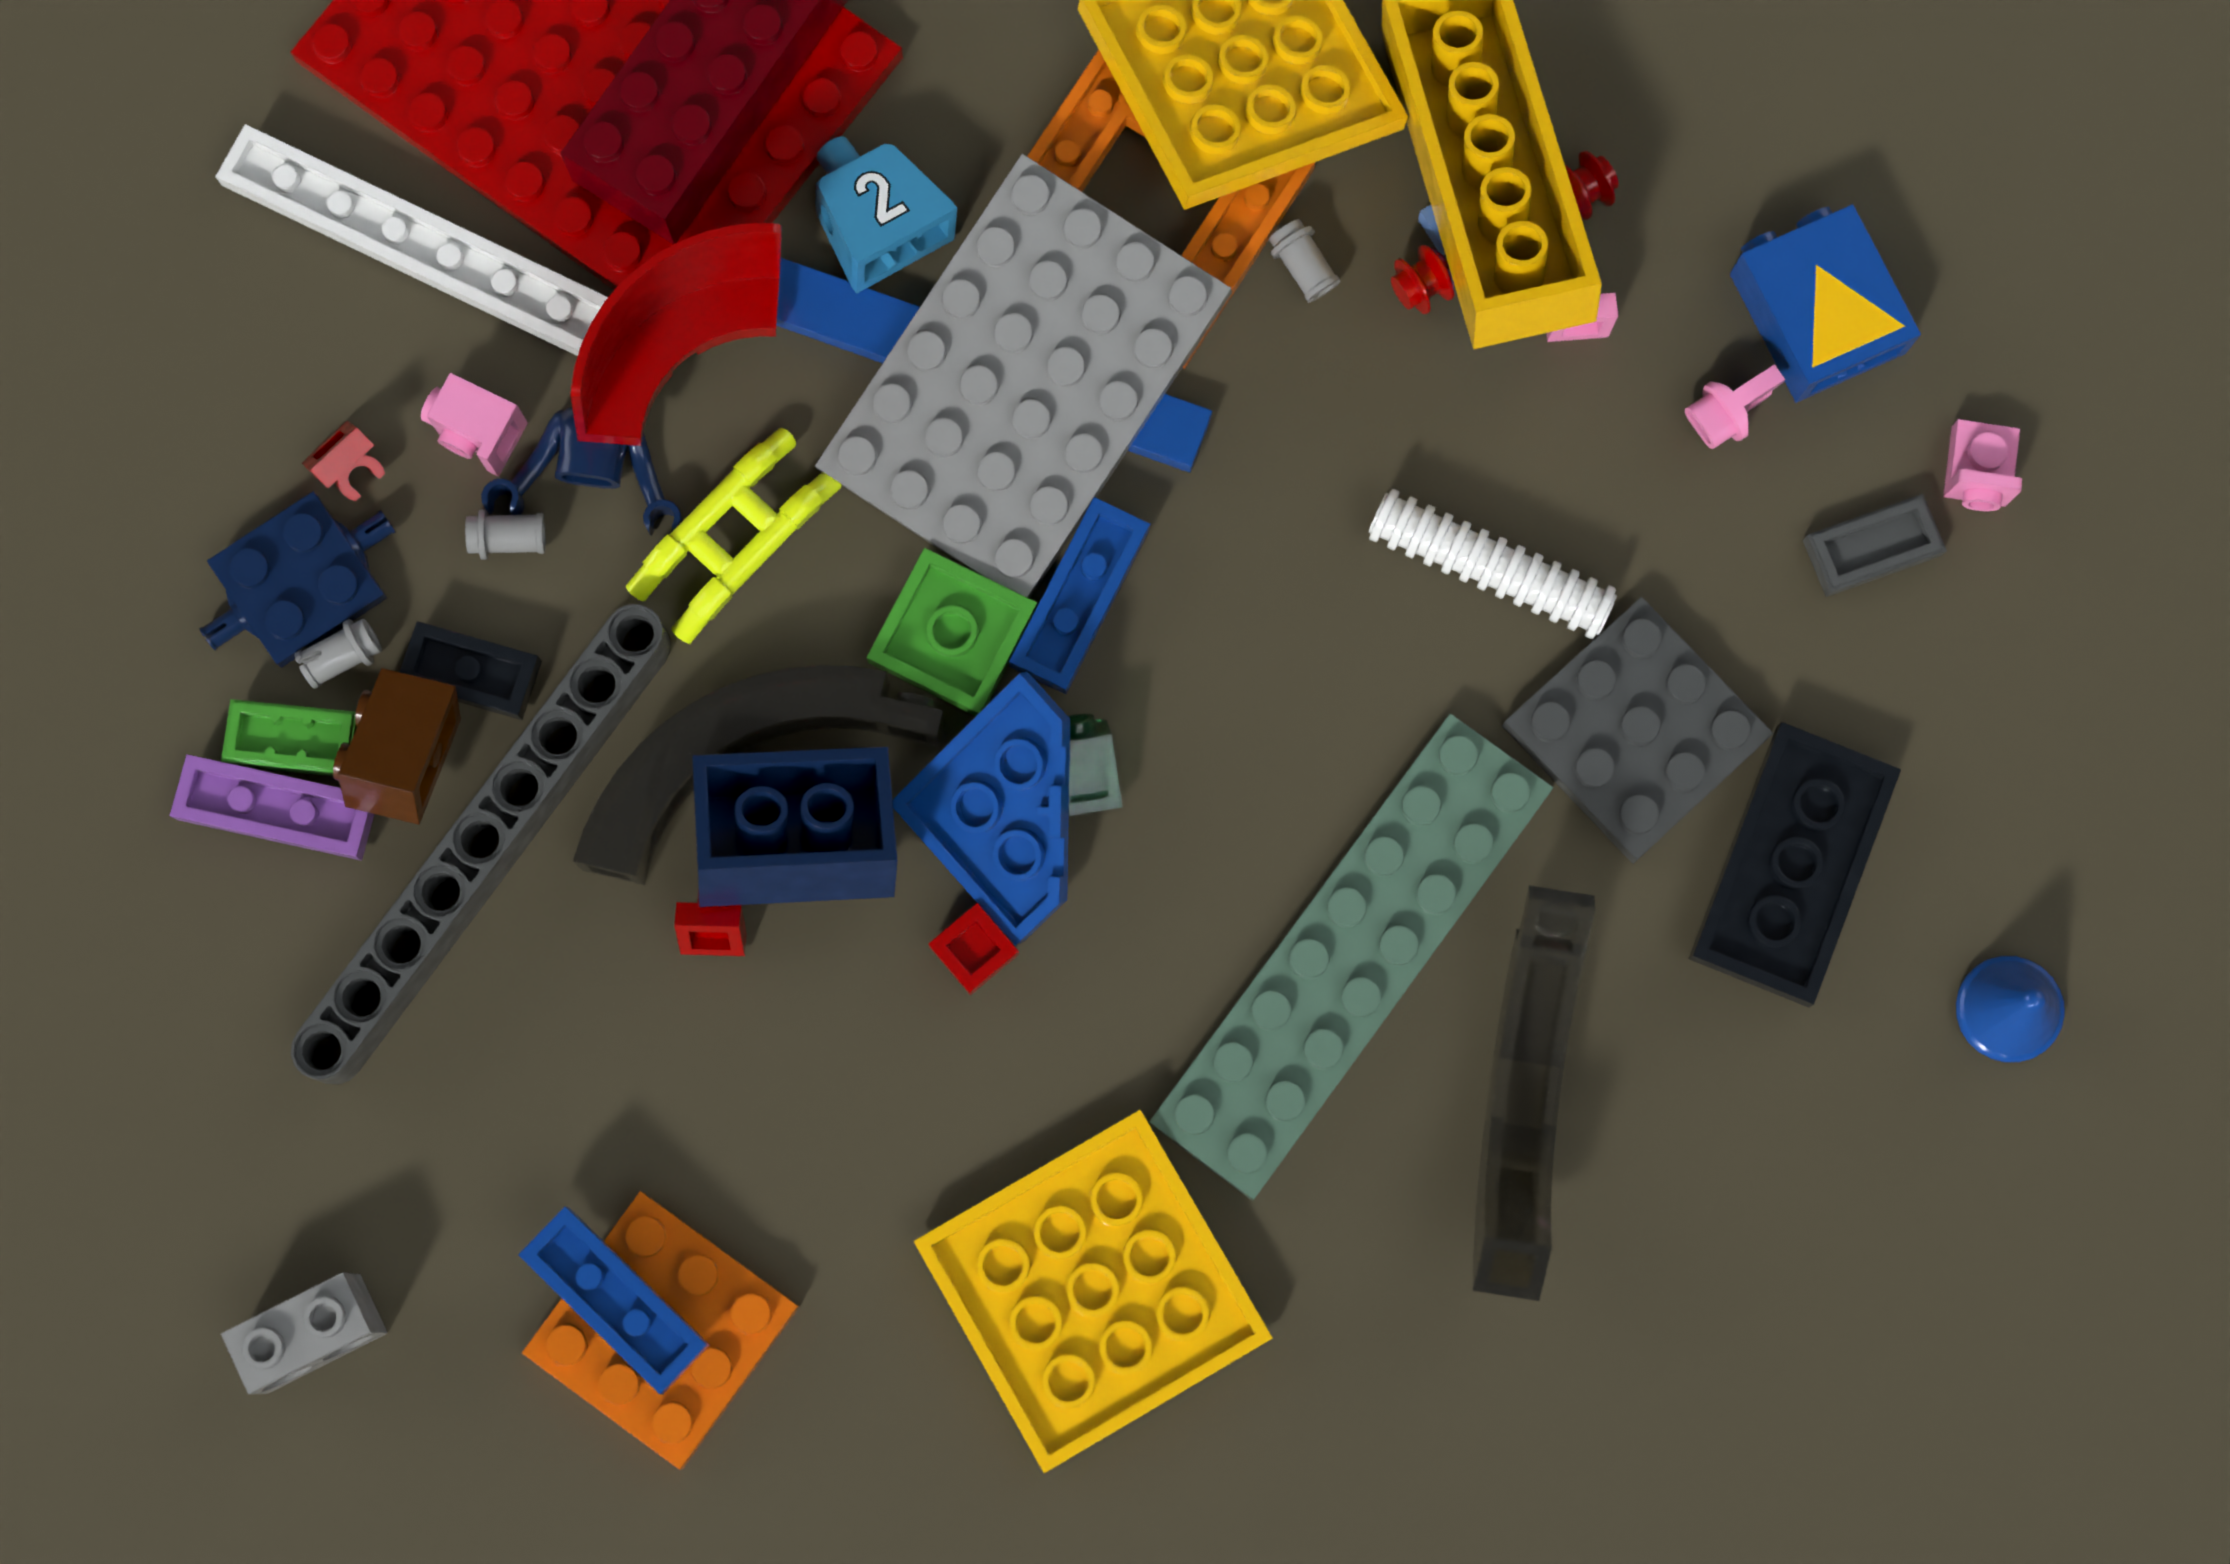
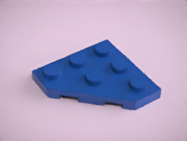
(1000, 807)

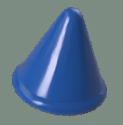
(2010, 1009)

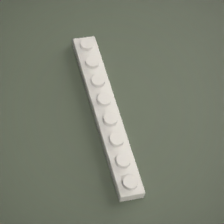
(410, 239)

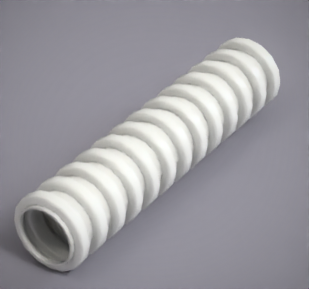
(1492, 563)

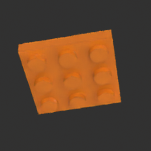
(711, 1292)

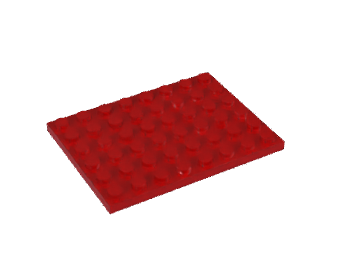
(509, 82)

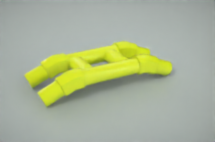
(730, 571)

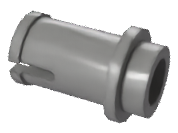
(1303, 259)
(504, 534)
(339, 652)

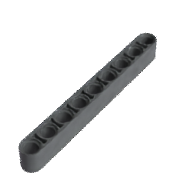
(481, 876)

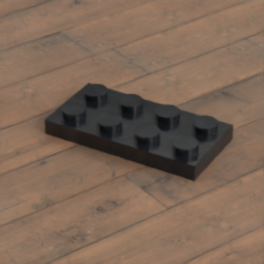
(1795, 864)

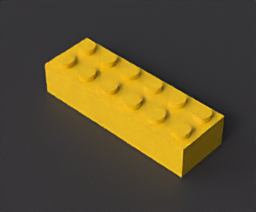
(1491, 168)

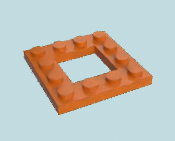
(1236, 224)

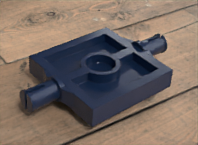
(297, 579)

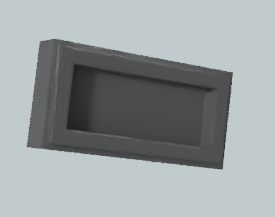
(1874, 545)

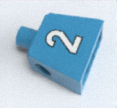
(879, 211)

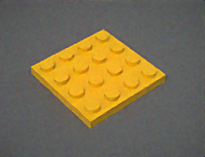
(1243, 85)
(1092, 1290)

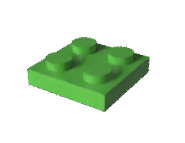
(952, 632)

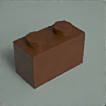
(398, 746)

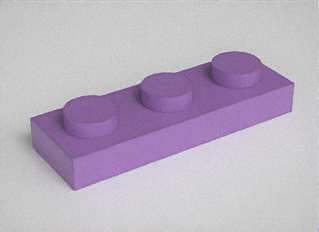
(269, 807)

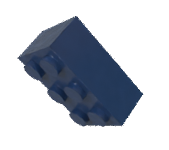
(794, 826)

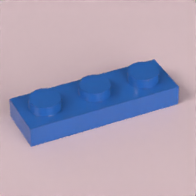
(1079, 595)
(614, 1300)

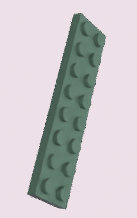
(1350, 957)

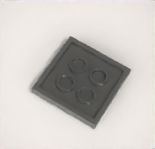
(1637, 730)

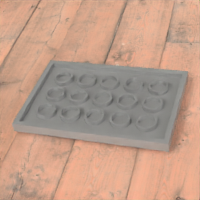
(1023, 378)

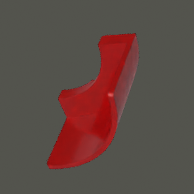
(667, 309)

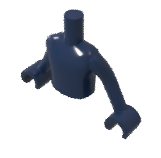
(584, 465)

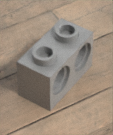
(304, 1333)

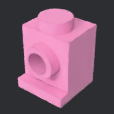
(474, 421)

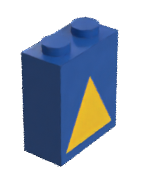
(1823, 301)

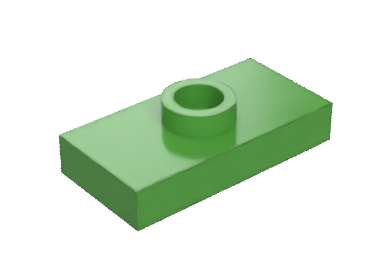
(285, 736)

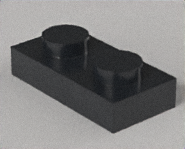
(482, 671)

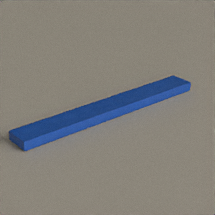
(874, 322)

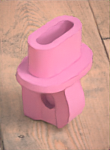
(1724, 413)

